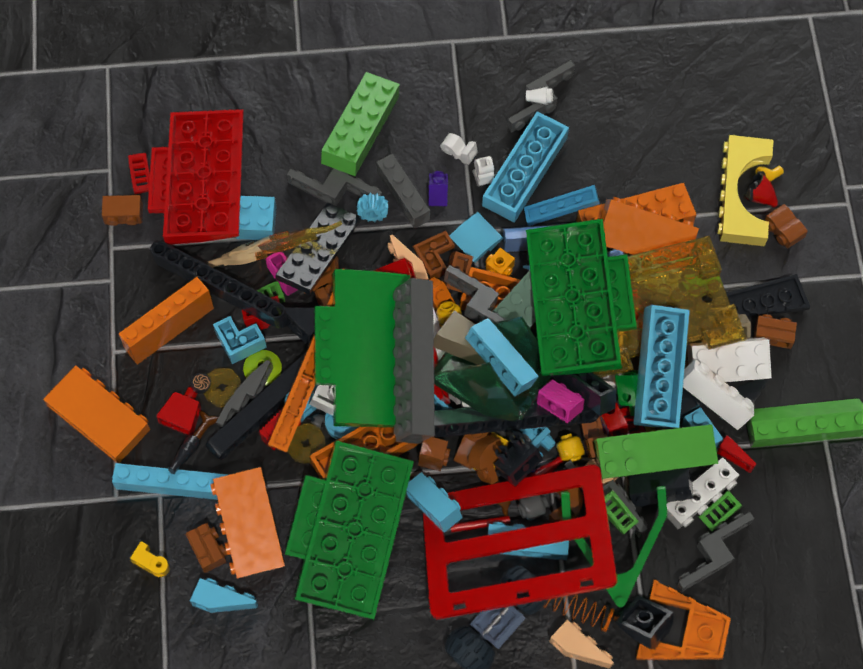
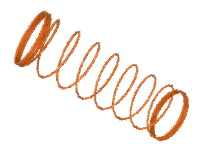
(607, 622)

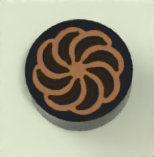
(200, 383)

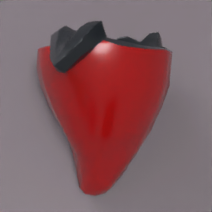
(761, 191)

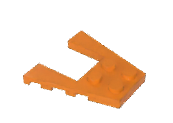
(704, 631)

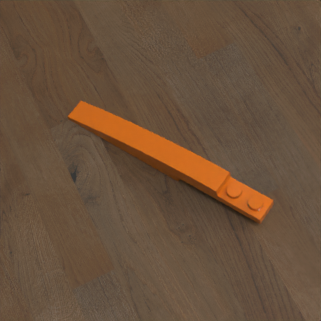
(296, 400)

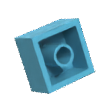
(257, 217)

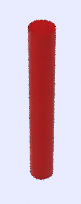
(479, 524)

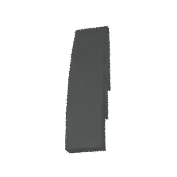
(247, 390)

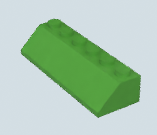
(806, 423)

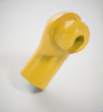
(771, 174)

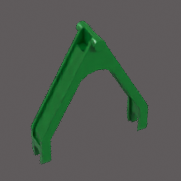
(625, 581)

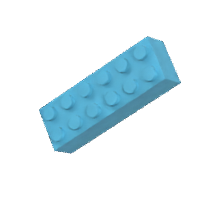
(525, 167)
(661, 367)

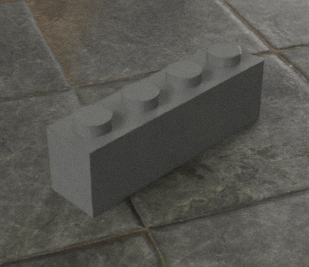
(403, 191)

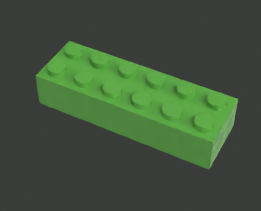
(360, 124)

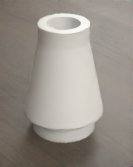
(541, 95)

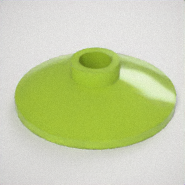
(252, 363)

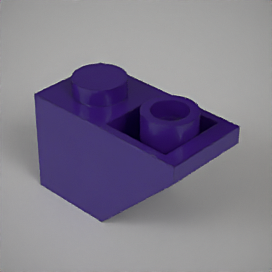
(438, 188)

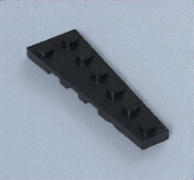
(769, 297)

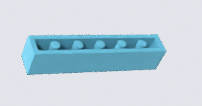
(163, 482)

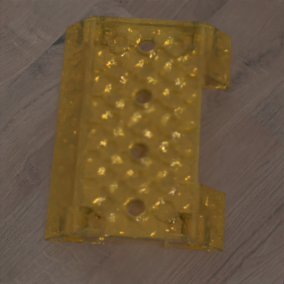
(680, 278)

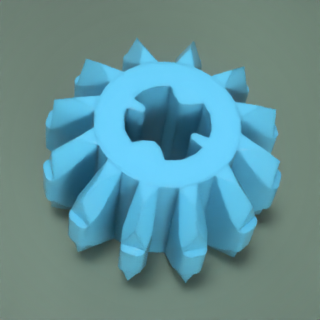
(372, 207)

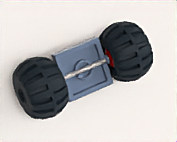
(495, 625)

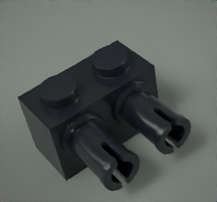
(518, 460)

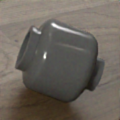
(532, 507)

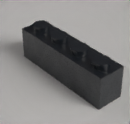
(595, 391)

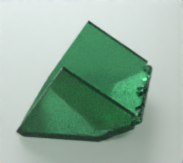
(480, 384)

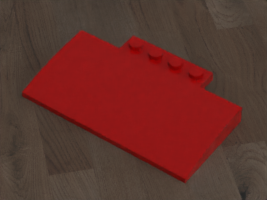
(199, 176)

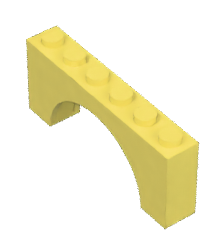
(736, 222)

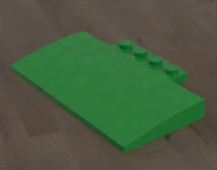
(578, 298)
(357, 347)
(348, 528)

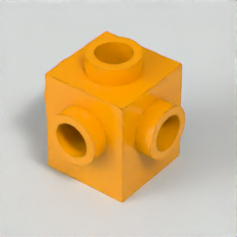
(500, 263)

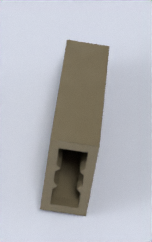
(452, 338)

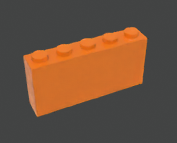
(639, 231)
(166, 320)
(97, 414)
(247, 522)

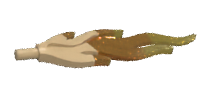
(272, 244)

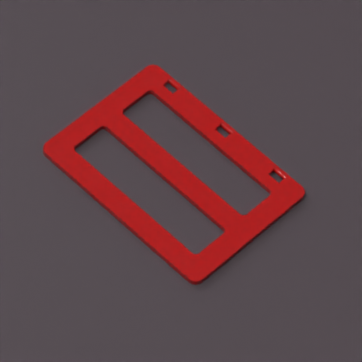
(593, 525)

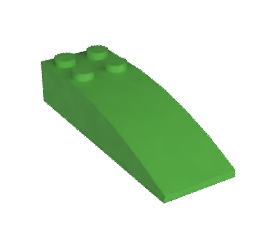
(656, 451)

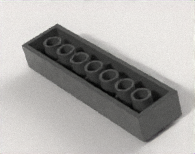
(414, 361)

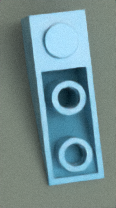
(215, 598)

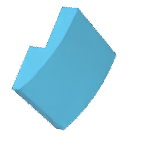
(476, 236)

